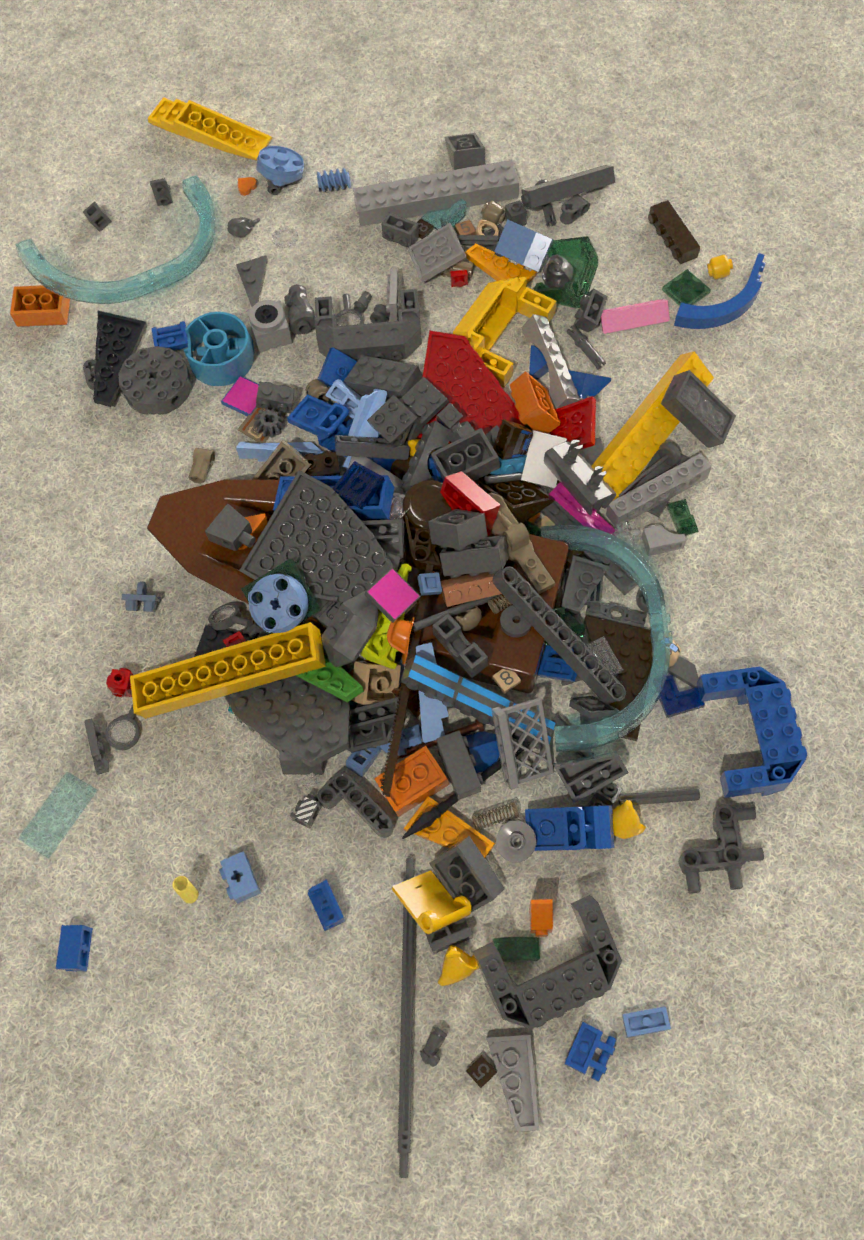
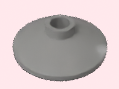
(507, 839)

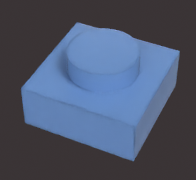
(429, 584)

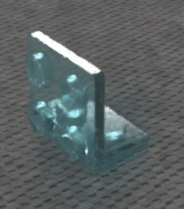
(442, 217)

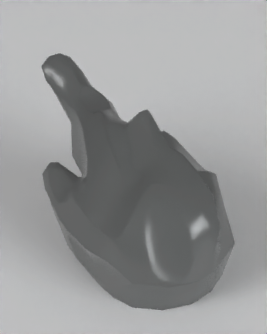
(241, 226)

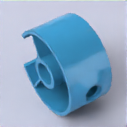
(223, 357)

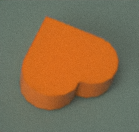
(246, 184)

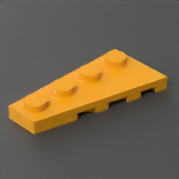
(495, 266)
(449, 829)

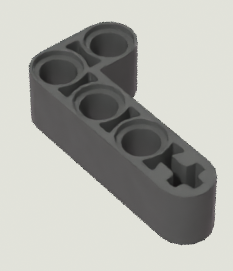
(359, 807)

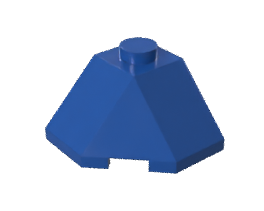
(588, 383)

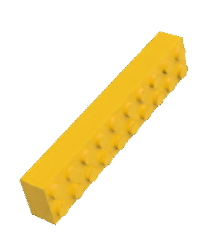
(646, 428)
(227, 671)

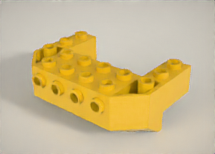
(493, 313)

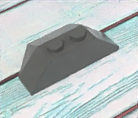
(350, 630)
(371, 725)

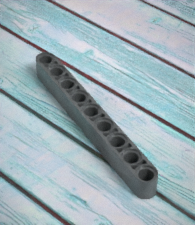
(555, 625)

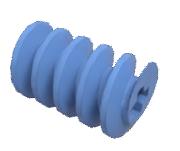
(333, 180)

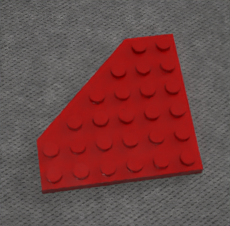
(466, 382)

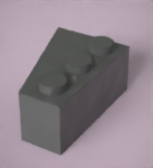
(390, 535)
(590, 773)

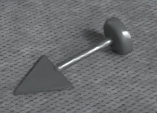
(668, 453)

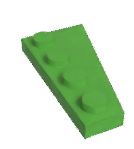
(334, 681)

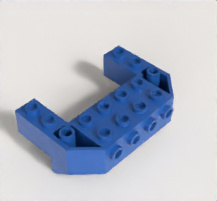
(774, 727)

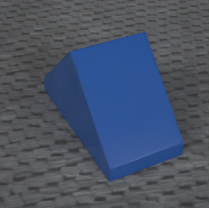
(538, 363)

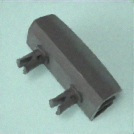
(578, 476)

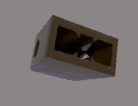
(512, 440)

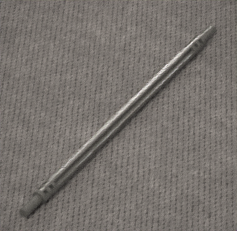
(406, 1035)

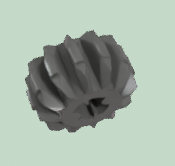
(269, 416)

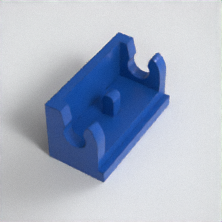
(326, 905)
(74, 948)

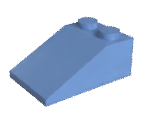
(523, 245)

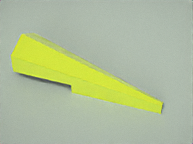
(378, 648)

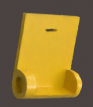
(430, 902)

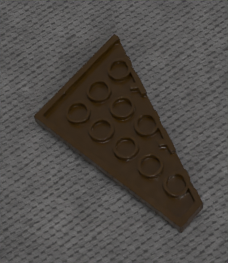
(633, 651)

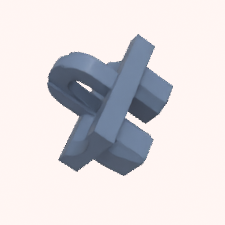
(150, 601)

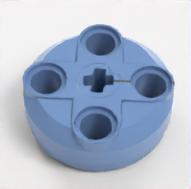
(280, 165)
(278, 603)

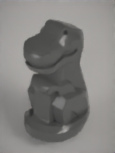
(300, 310)

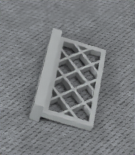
(507, 750)

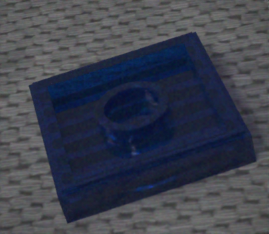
(358, 485)

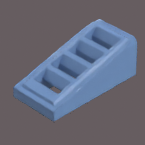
(359, 765)

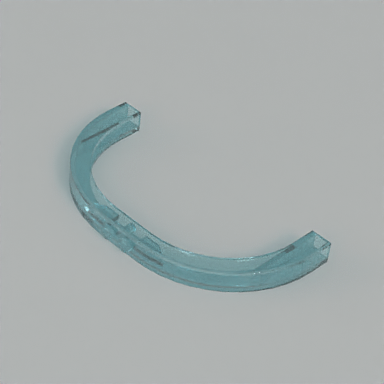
(137, 285)
(613, 548)

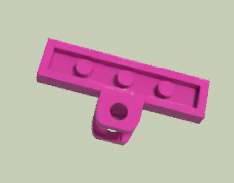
(569, 503)

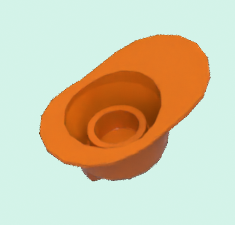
(399, 635)

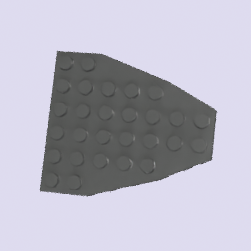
(323, 539)
(295, 718)

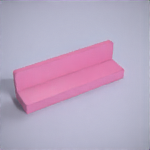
(635, 315)

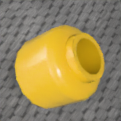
(719, 267)

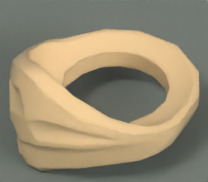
(484, 223)

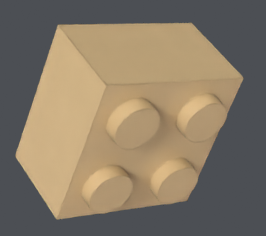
(376, 682)

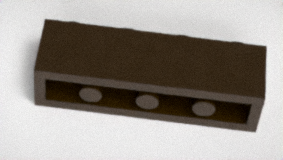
(674, 232)

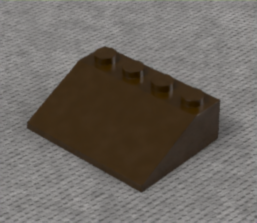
(520, 496)

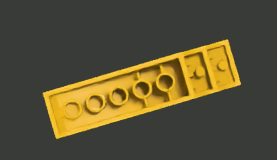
(208, 128)

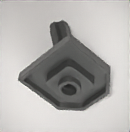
(591, 709)

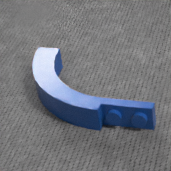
(720, 314)

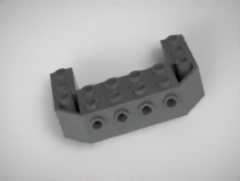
(380, 340)
(561, 987)

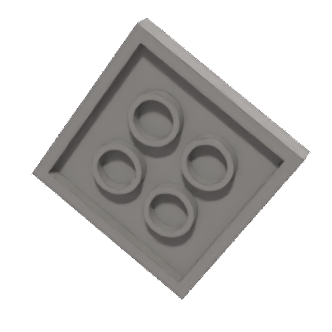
(436, 252)

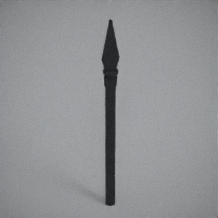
(429, 817)

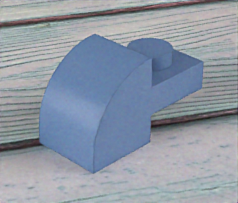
(410, 737)

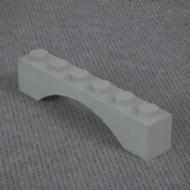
(561, 385)

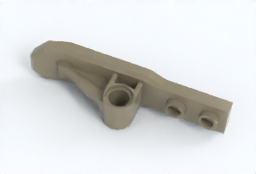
(520, 547)

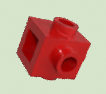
(119, 682)

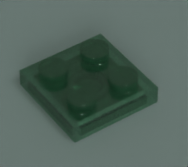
(686, 288)

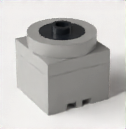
(269, 325)

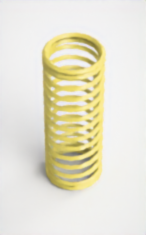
(185, 889)

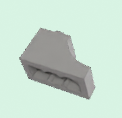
(660, 541)

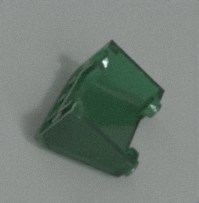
(584, 260)

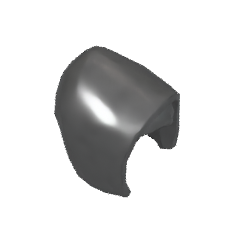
(557, 272)

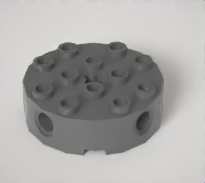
(155, 380)

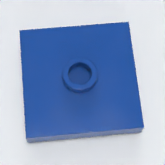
(335, 367)

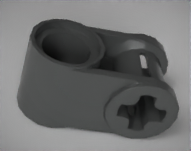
(573, 209)

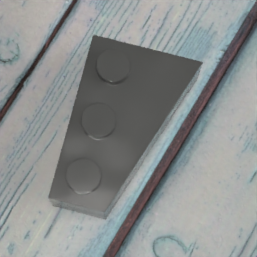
(459, 765)

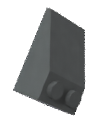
(465, 151)

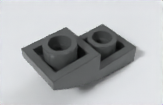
(605, 796)

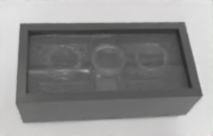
(698, 409)

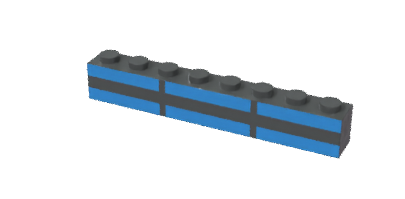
(465, 696)

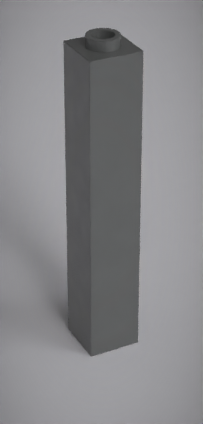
(568, 186)

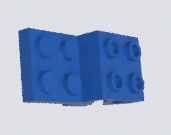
(321, 420)
(572, 827)

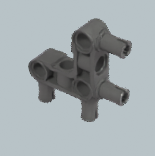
(728, 842)

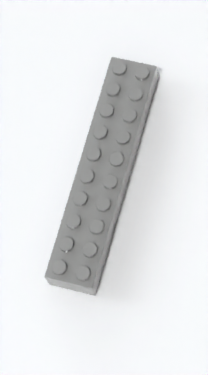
(436, 191)

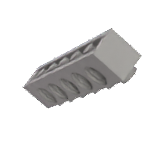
(658, 490)

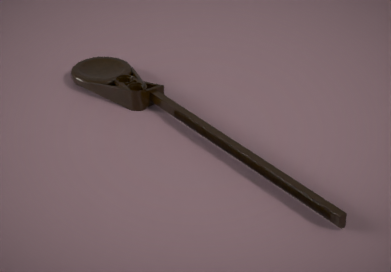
(424, 504)

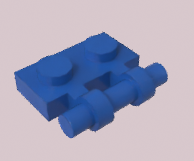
(583, 1050)

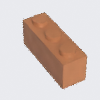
(468, 588)

